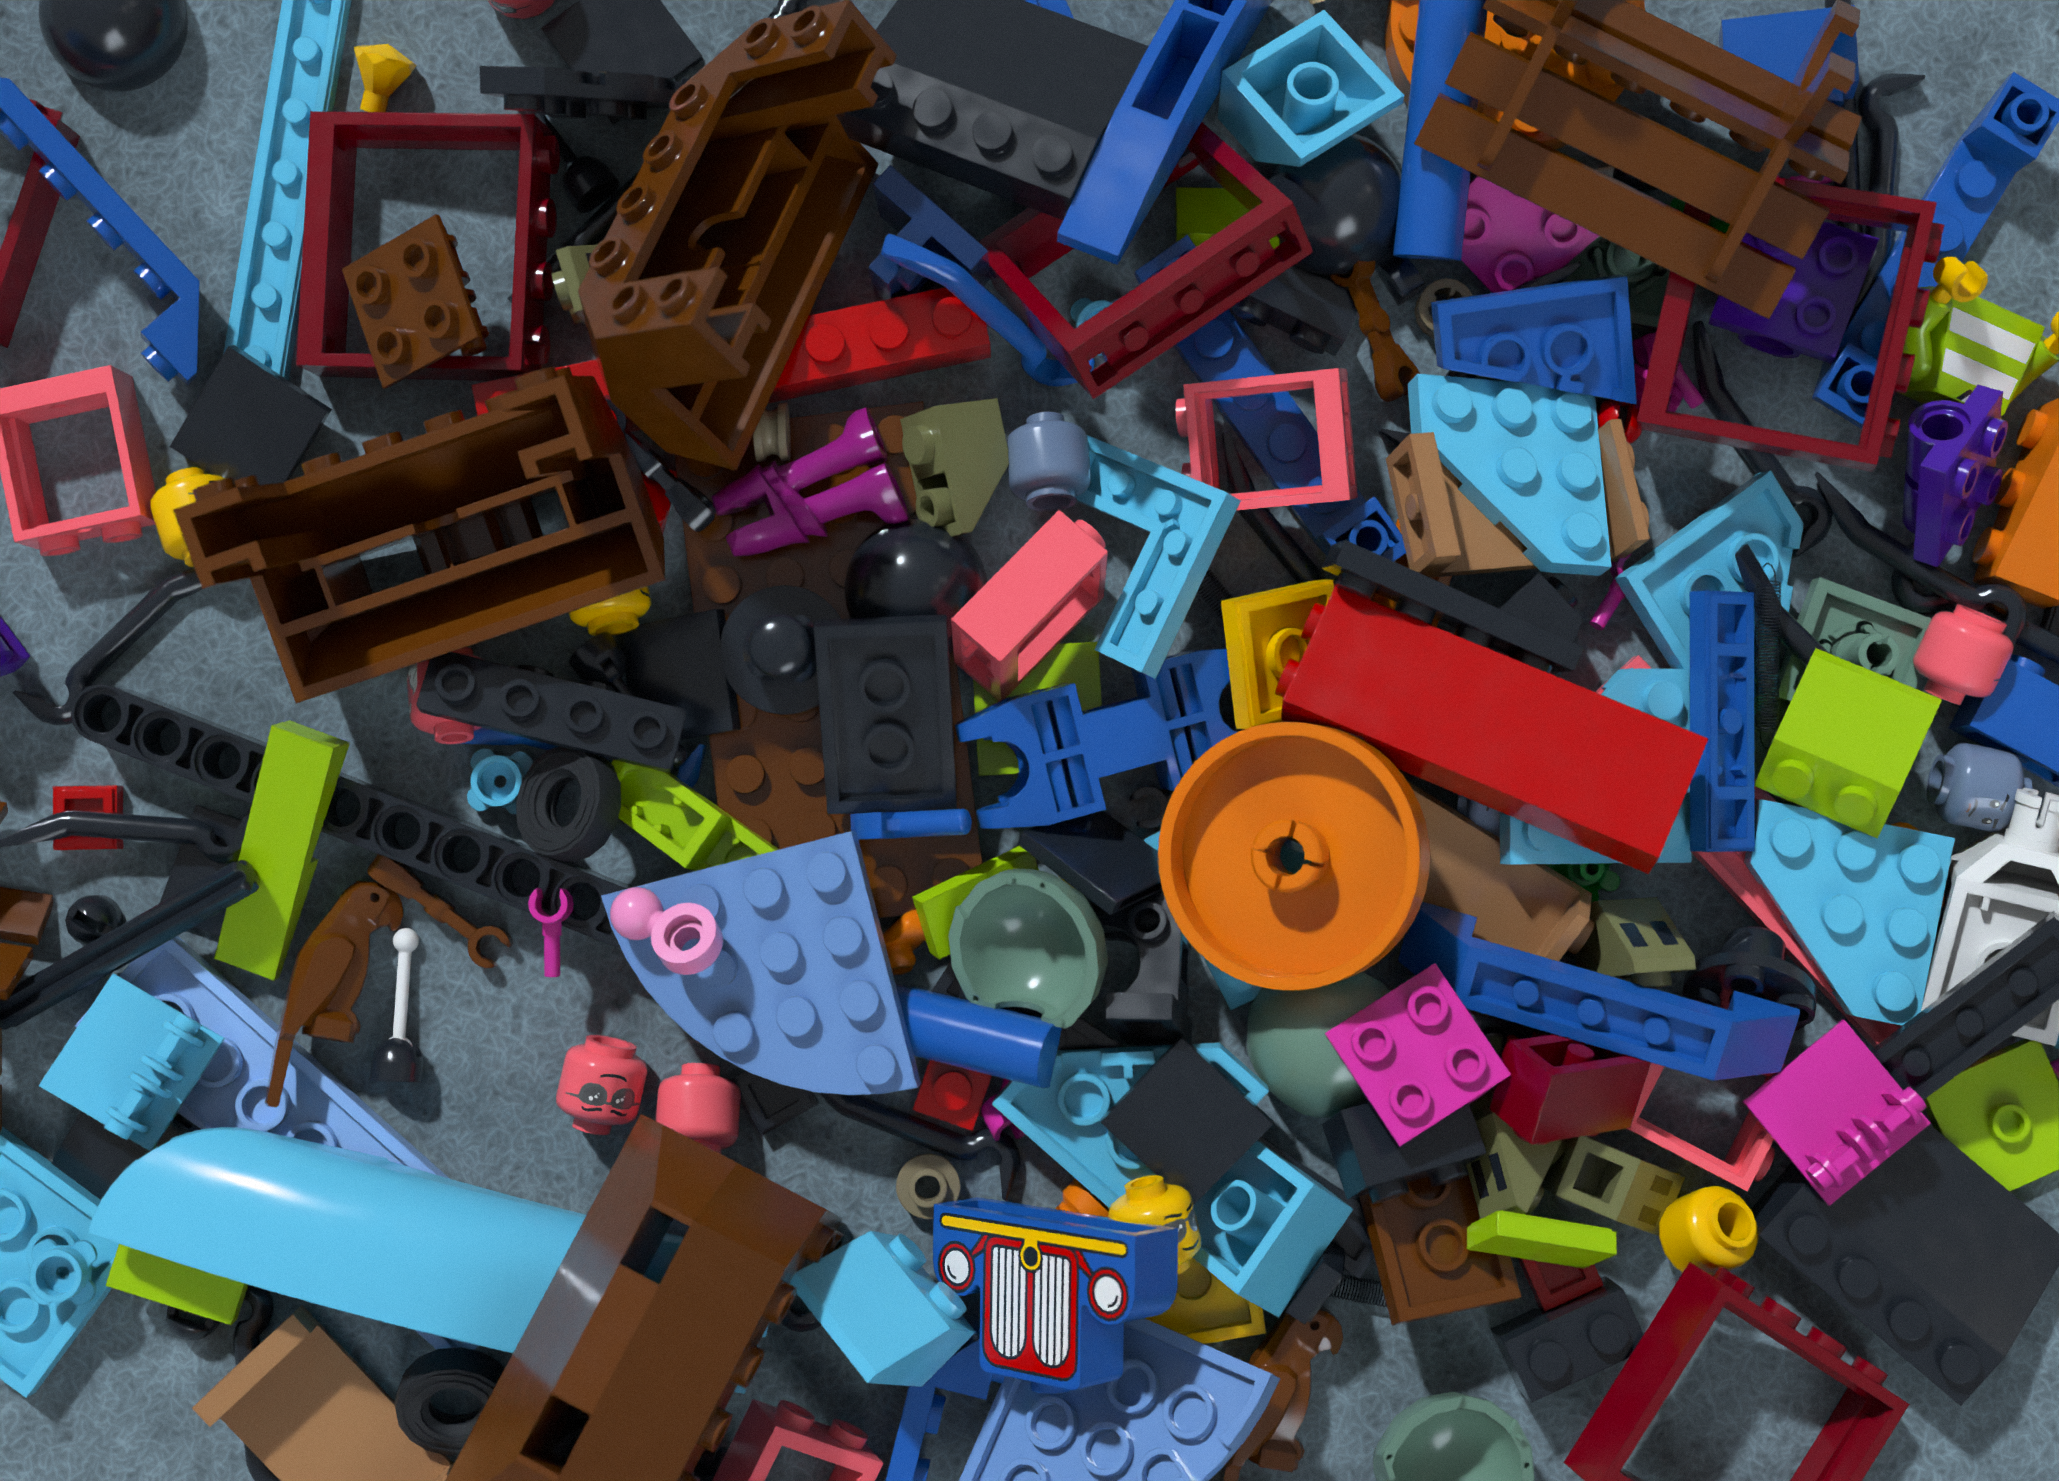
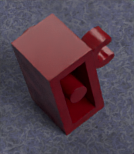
(1566, 1088)

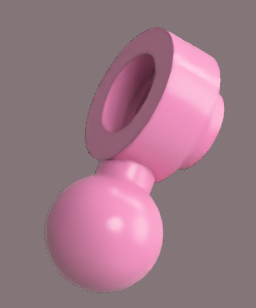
(640, 914)

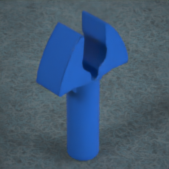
(911, 824)

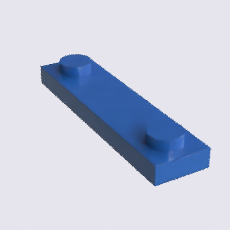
(1723, 712)

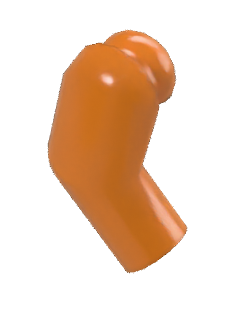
(902, 940)

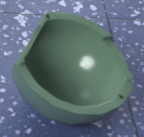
(1029, 945)
(1291, 1046)
(1453, 1440)

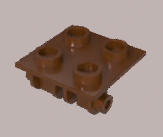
(415, 302)

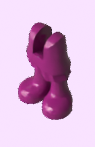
(797, 517)

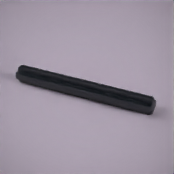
(128, 942)

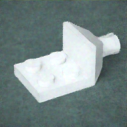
(1998, 895)

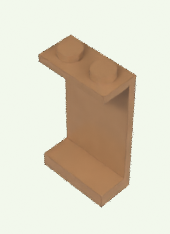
(1453, 538)
(1513, 904)
(316, 1412)

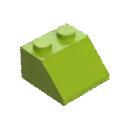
(1847, 742)

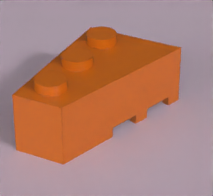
(2025, 535)

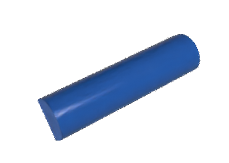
(1432, 188)
(979, 1037)

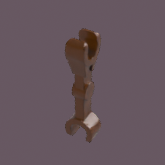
(1390, 363)
(405, 882)

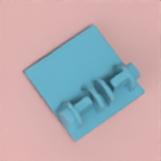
(132, 1062)

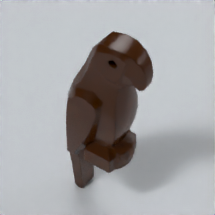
(332, 974)
(1288, 1356)

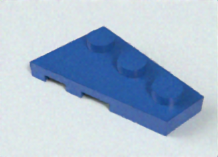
(1545, 336)

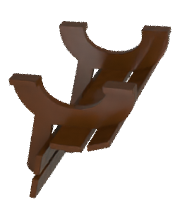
(1702, 84)

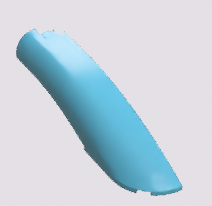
(348, 1232)

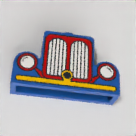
(1053, 1286)

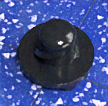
(771, 648)
(1754, 965)

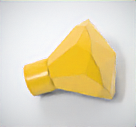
(382, 73)

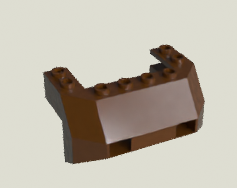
(733, 230)
(472, 519)
(644, 1354)

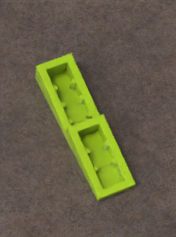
(683, 820)
(279, 843)

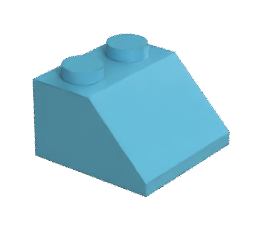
(1303, 93)
(1266, 1227)
(885, 1309)

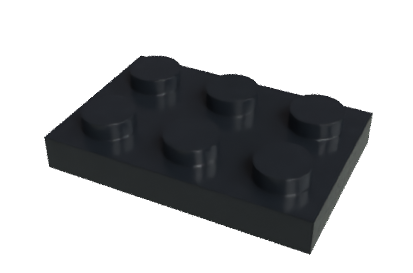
(886, 714)

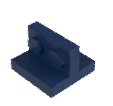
(925, 225)

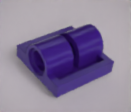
(1816, 301)
(1951, 469)

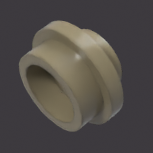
(920, 1166)

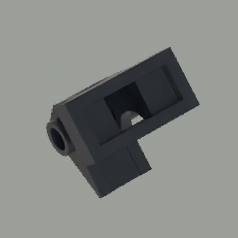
(1157, 1001)

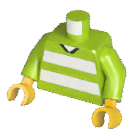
(1974, 341)

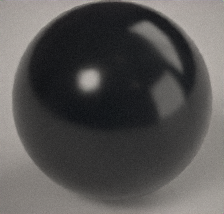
(114, 41)
(1344, 204)
(912, 573)

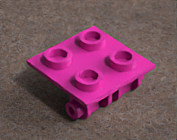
(1515, 239)
(1417, 1054)
(1837, 1112)

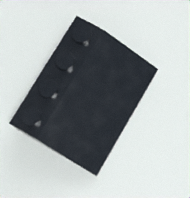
(996, 95)
(1921, 1256)

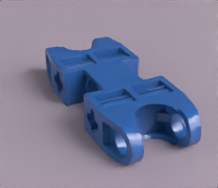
(1069, 749)

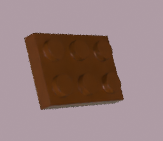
(1425, 1255)

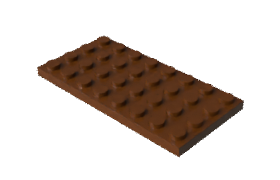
(775, 765)

